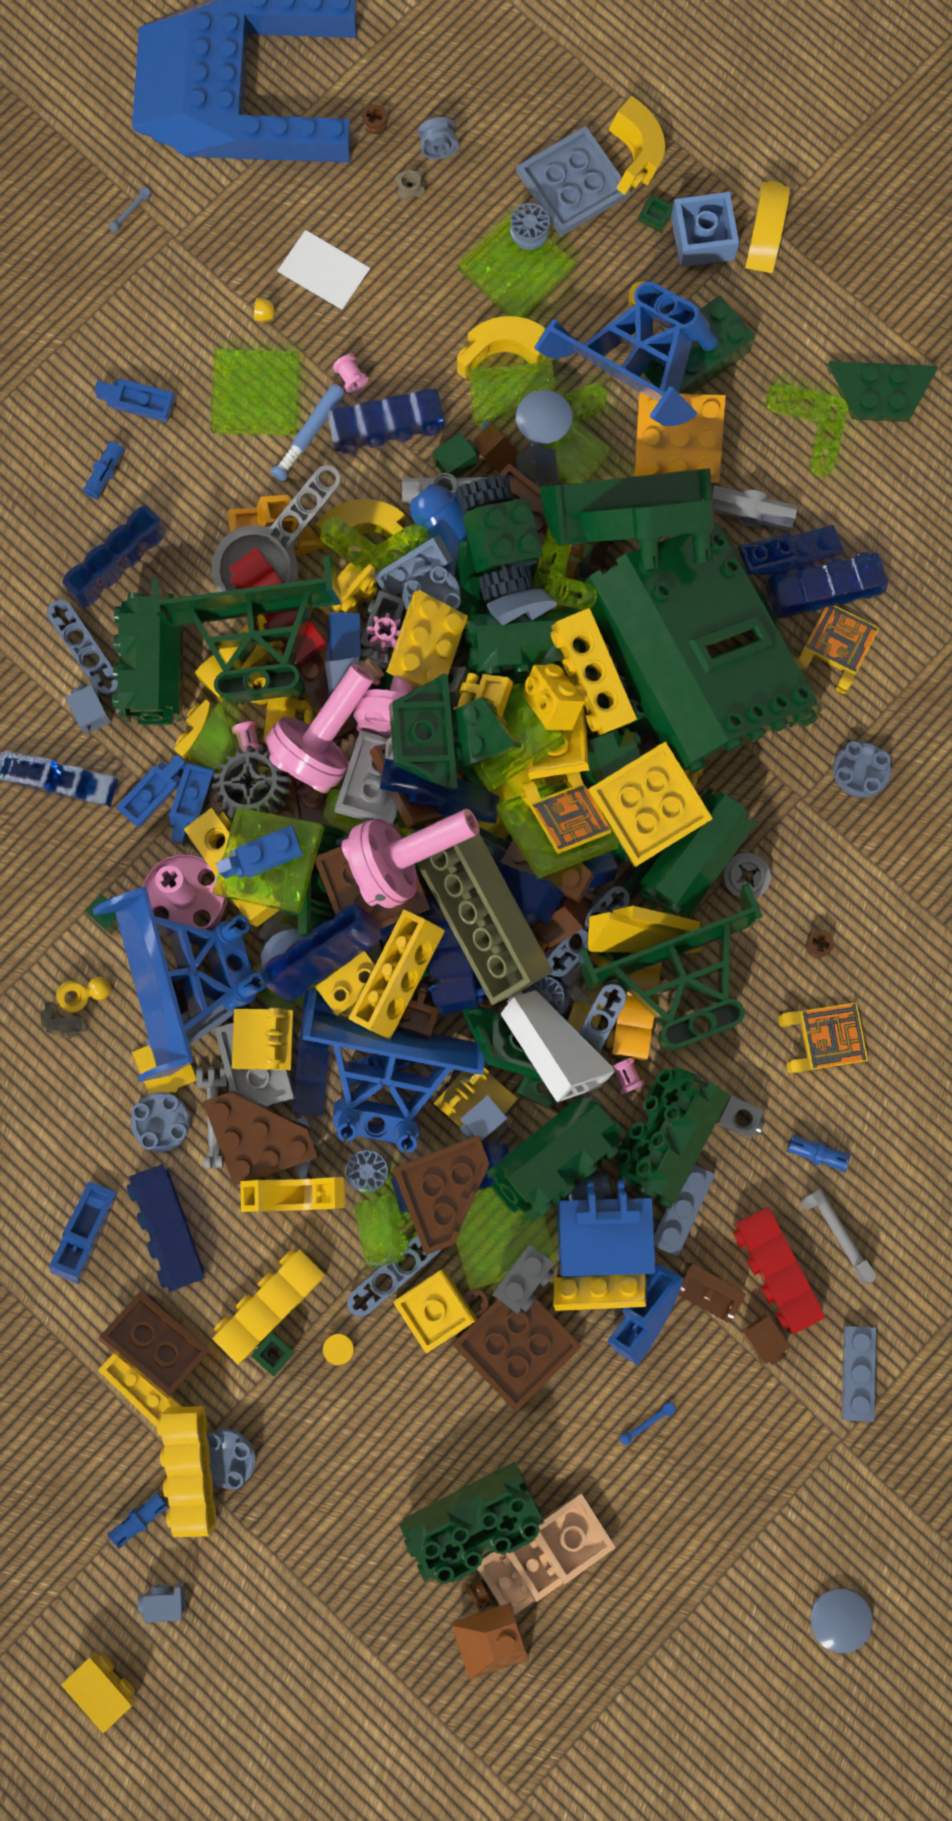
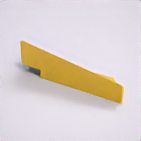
(635, 930)

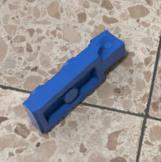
(137, 399)
(152, 791)
(190, 799)
(262, 854)

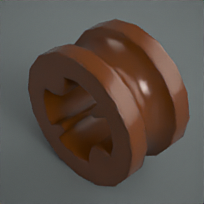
(370, 113)
(812, 949)
(484, 1304)
(479, 1593)

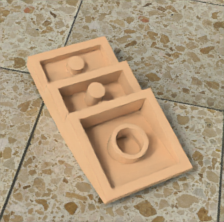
(561, 1551)

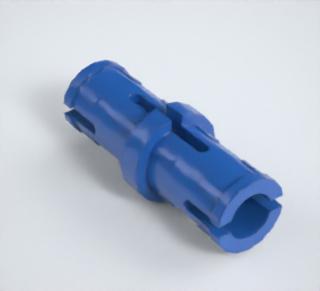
(103, 470)
(818, 1153)
(138, 1520)

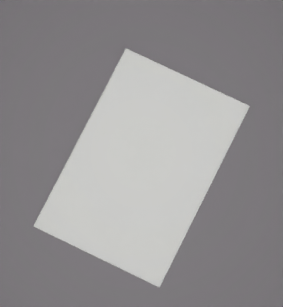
(323, 269)

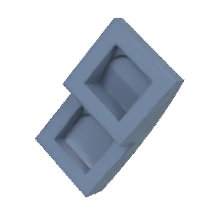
(531, 602)

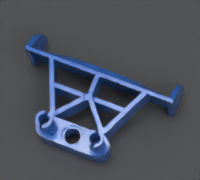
(663, 306)
(154, 980)
(353, 1111)

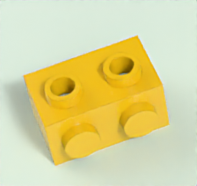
(553, 697)
(346, 984)
(100, 1691)

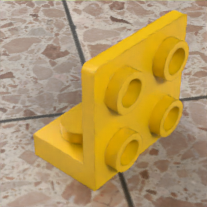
(355, 588)

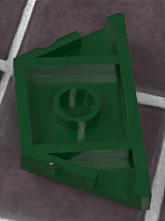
(881, 389)
(470, 589)
(425, 733)
(480, 734)
(498, 1042)

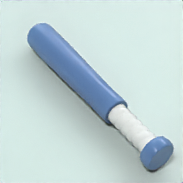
(314, 423)

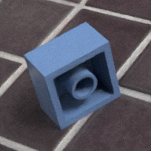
(704, 229)

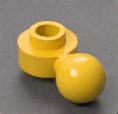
(97, 988)

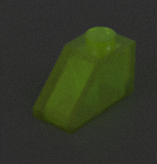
(213, 741)

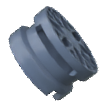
(438, 138)
(529, 227)
(553, 992)
(367, 1171)

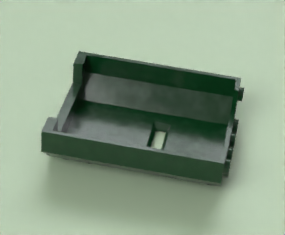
(660, 635)

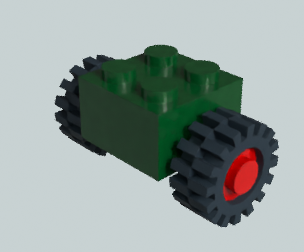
(499, 535)

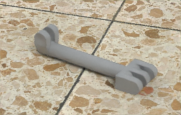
(212, 1084)
(860, 1266)

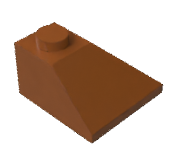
(490, 1640)

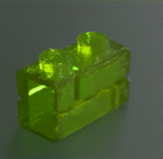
(380, 1231)

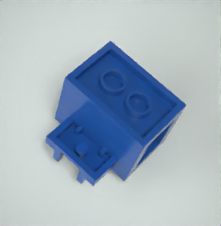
(605, 1235)

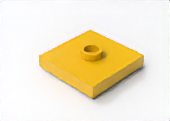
(435, 1310)

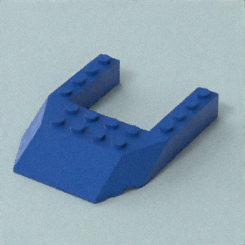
(196, 73)

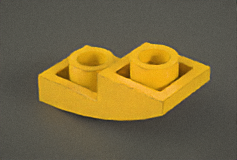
(196, 720)

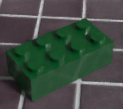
(702, 366)

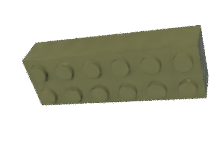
(485, 918)

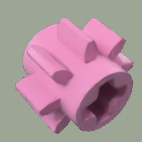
(386, 624)

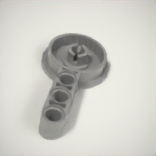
(273, 540)

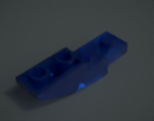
(790, 552)

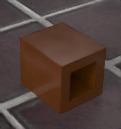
(766, 1340)

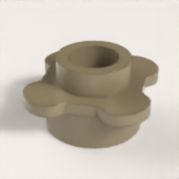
(409, 177)

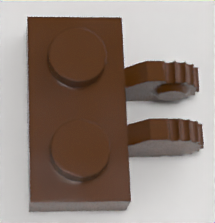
(419, 1018)

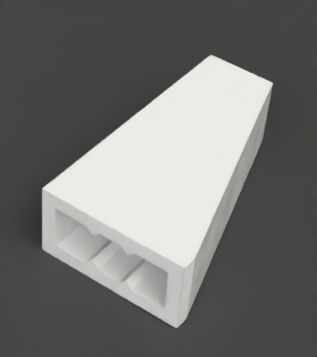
(554, 1047)

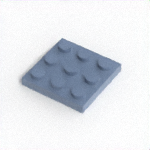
(572, 181)

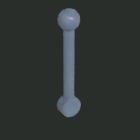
(144, 194)

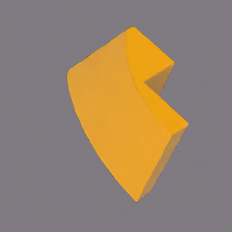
(265, 515)

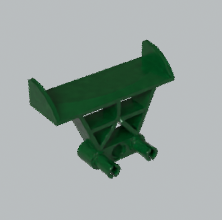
(634, 509)
(234, 683)
(720, 1016)

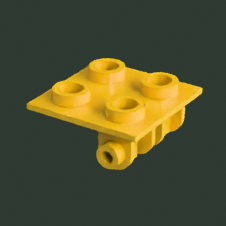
(262, 1039)
(471, 1089)

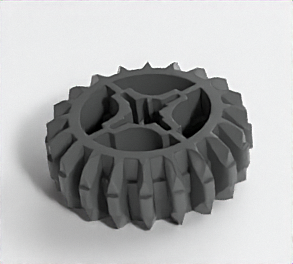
(247, 763)

